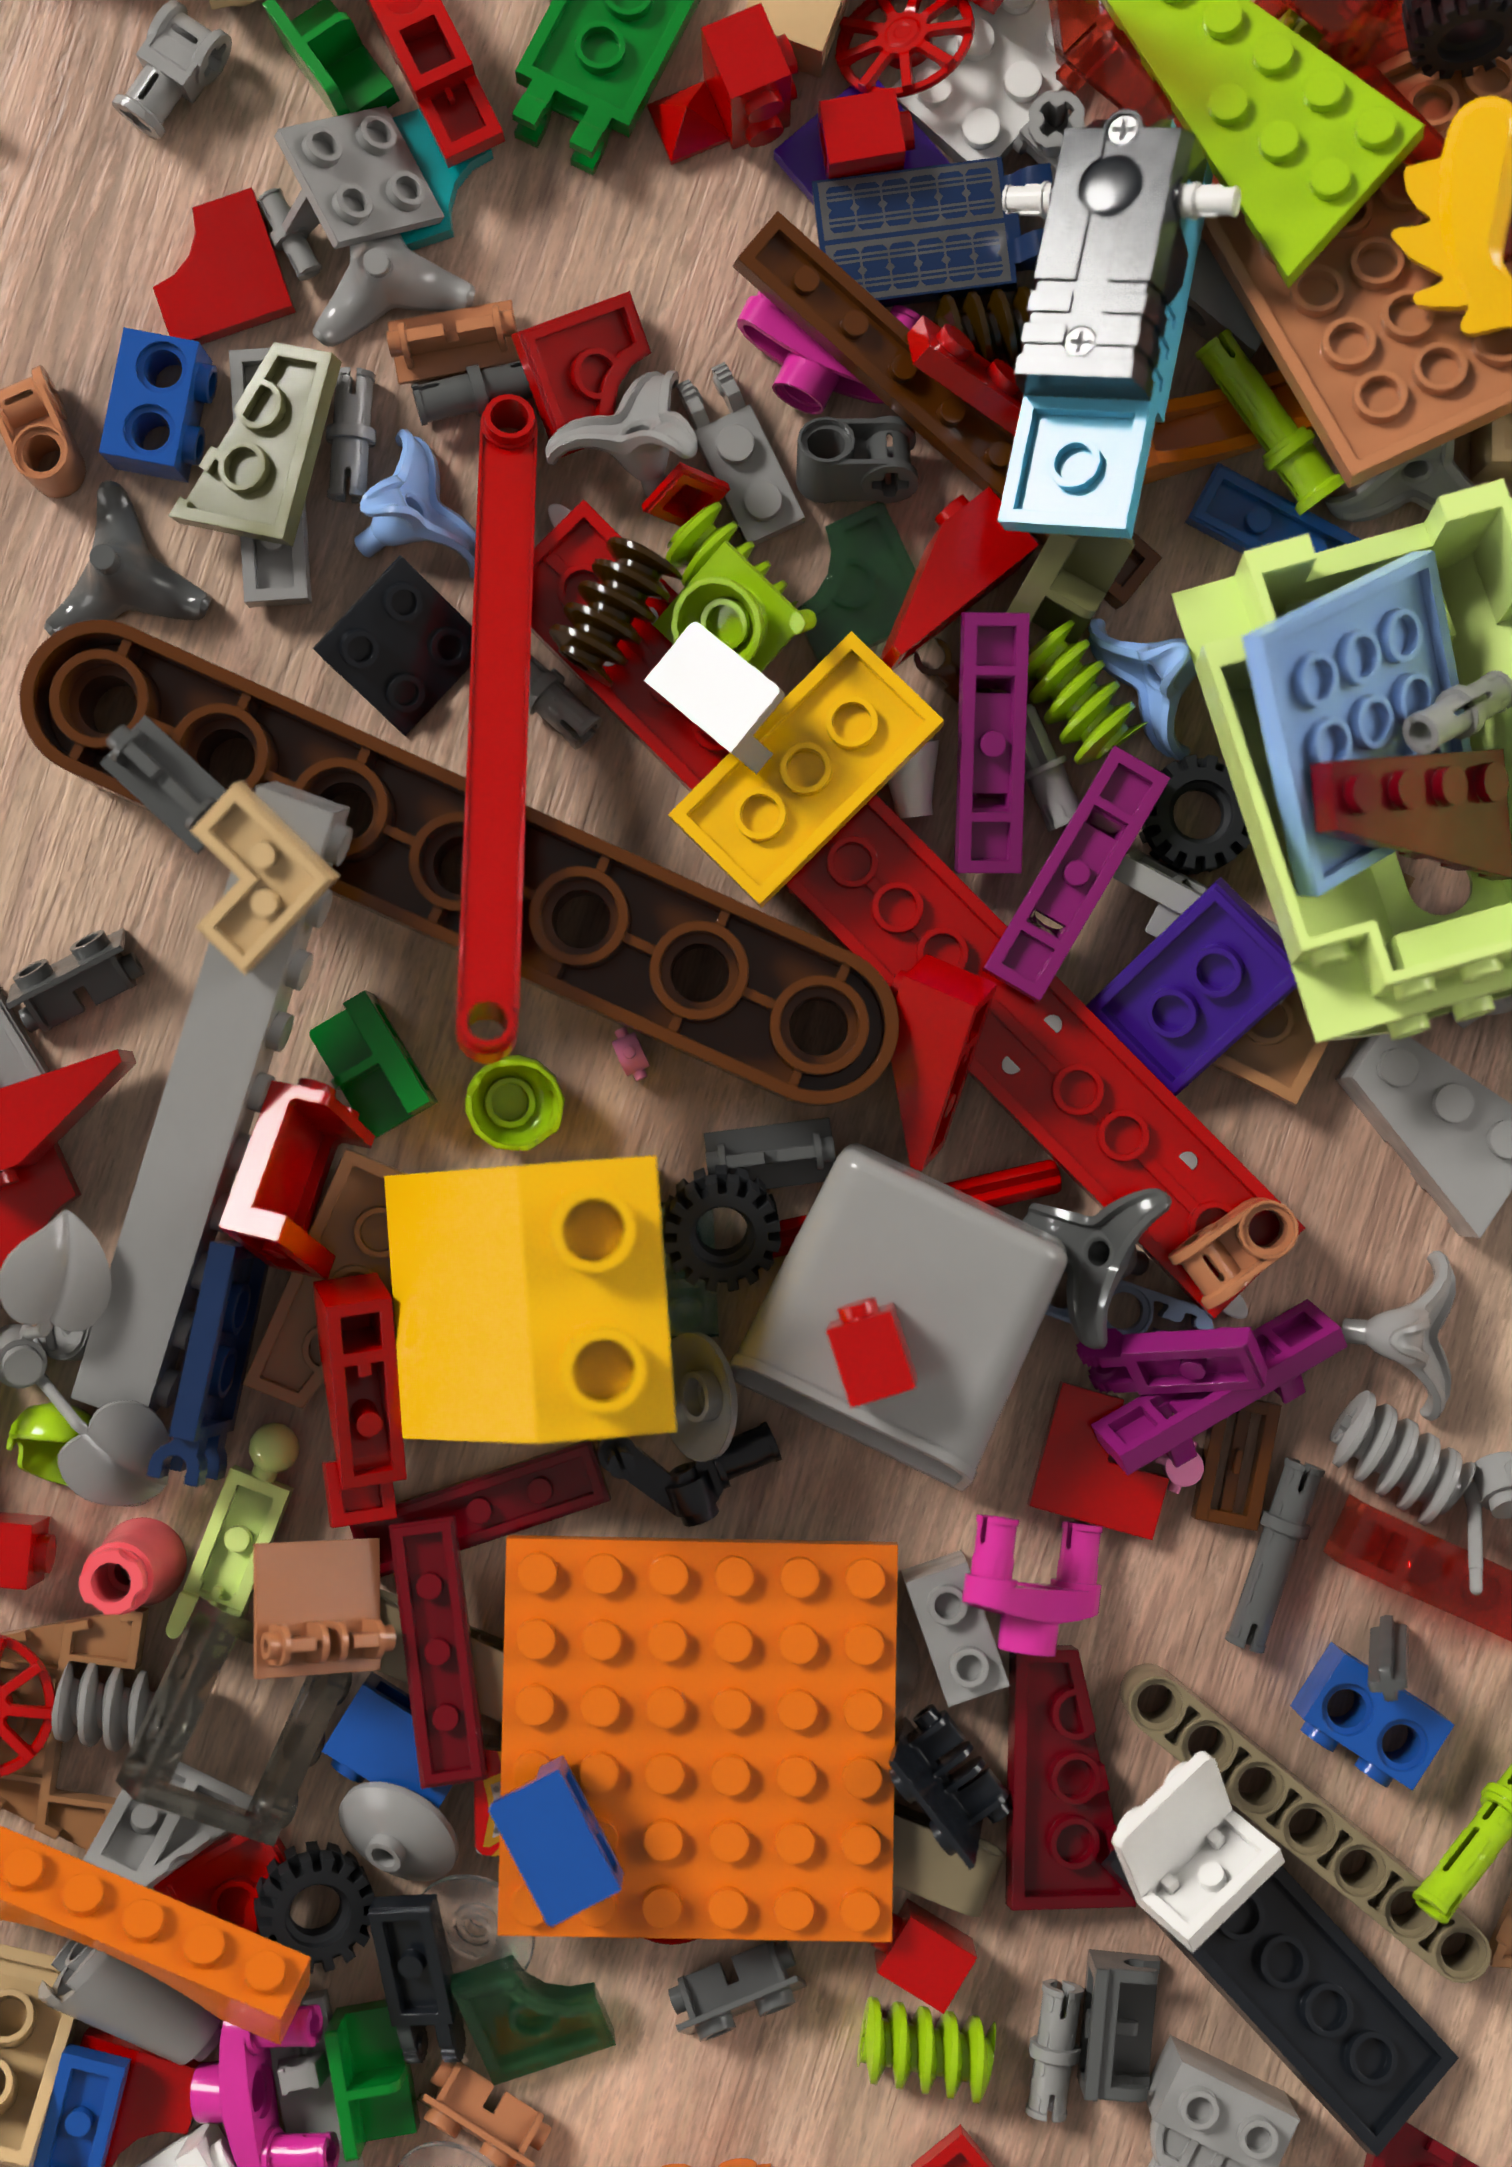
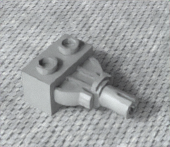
(1214, 2113)

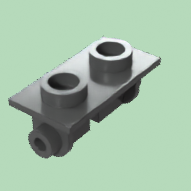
(162, 777)
(50, 989)
(776, 1152)
(714, 2002)

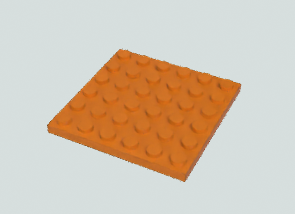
(719, 1724)

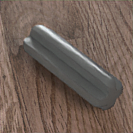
(1388, 1658)

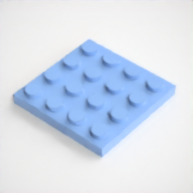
(1338, 688)

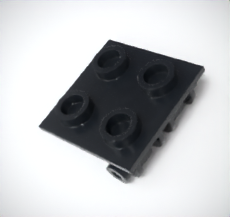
(400, 645)
(948, 1799)

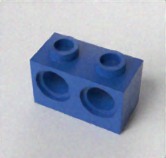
(140, 406)
(1368, 1720)

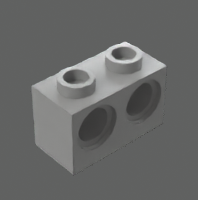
(953, 1631)

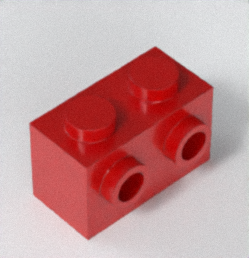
(749, 76)

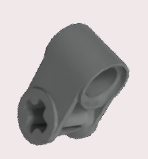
(850, 459)

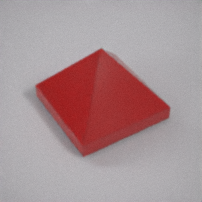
(688, 122)
(684, 494)

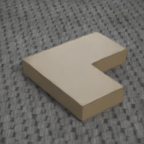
(275, 873)

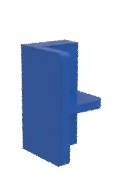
(557, 1843)

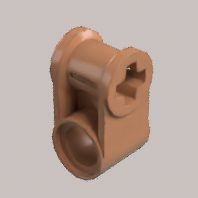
(36, 424)
(1232, 1250)

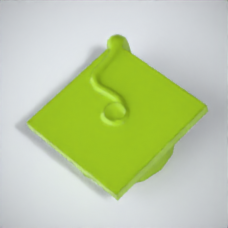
(737, 608)

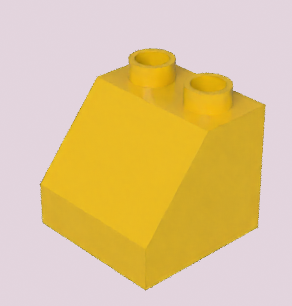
(531, 1302)

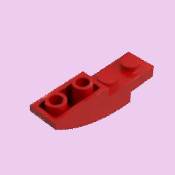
(439, 76)

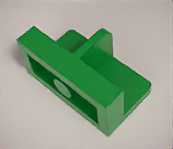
(333, 58)
(372, 1065)
(369, 2077)

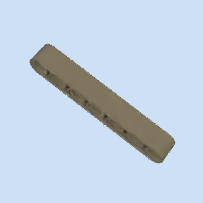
(1324, 1843)

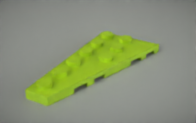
(1271, 118)

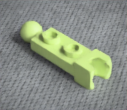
(244, 1514)

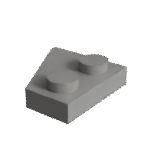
(153, 1843)

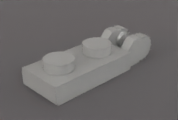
(742, 457)

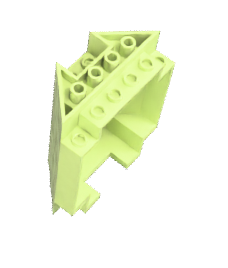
(1365, 948)

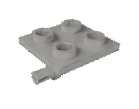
(353, 183)

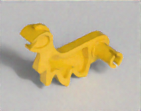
(1469, 216)

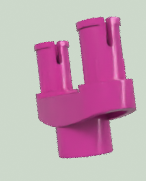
(807, 369)
(1033, 1610)
(243, 2097)

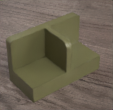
(1070, 580)

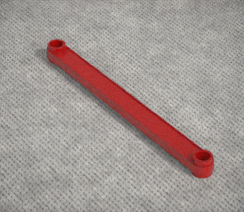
(497, 729)

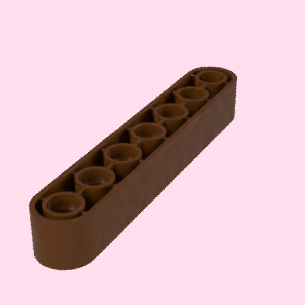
(421, 818)

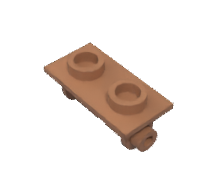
(451, 340)
(460, 2106)

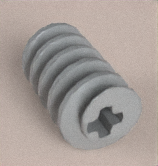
(1400, 1457)
(100, 1707)

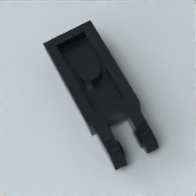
(417, 1974)

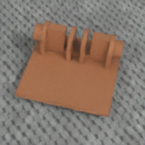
(318, 1608)

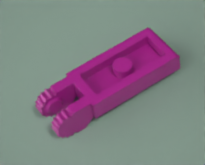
(1176, 1361)

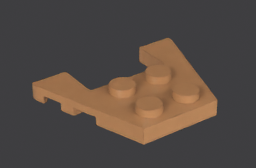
(33, 1789)

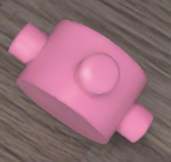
(630, 1054)
(1184, 1475)

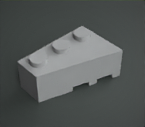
(1438, 1123)

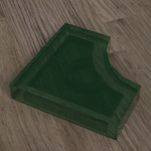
(863, 581)
(527, 2022)

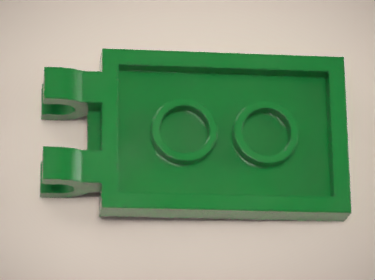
(596, 68)

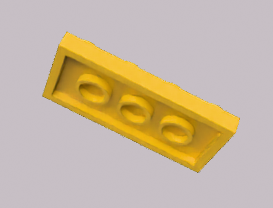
(831, 751)

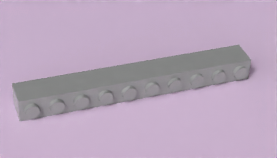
(202, 1139)

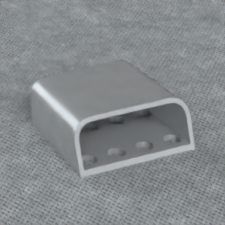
(964, 1291)

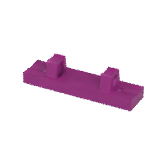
(991, 742)
(1076, 873)
(1149, 1430)

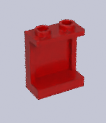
(287, 1173)

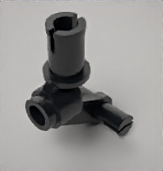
(692, 1487)

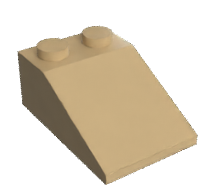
(29, 2051)

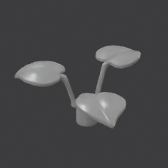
(66, 1282)

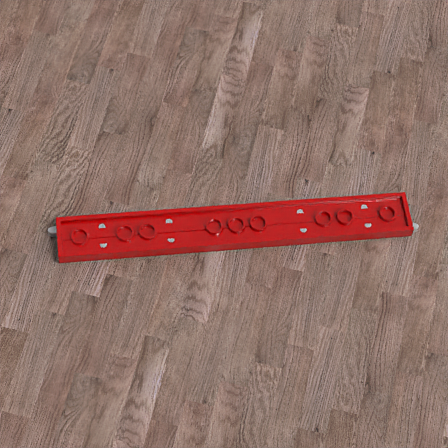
(896, 903)

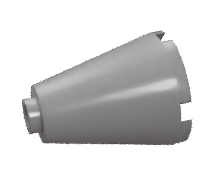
(130, 2005)

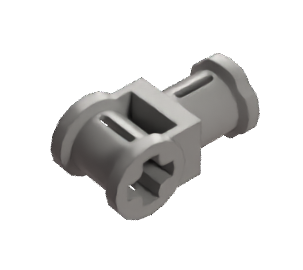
(176, 62)
(1046, 126)

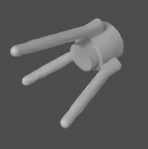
(1494, 1492)

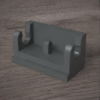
(1117, 2025)

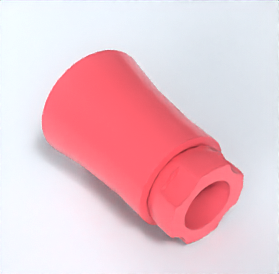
(151, 1557)

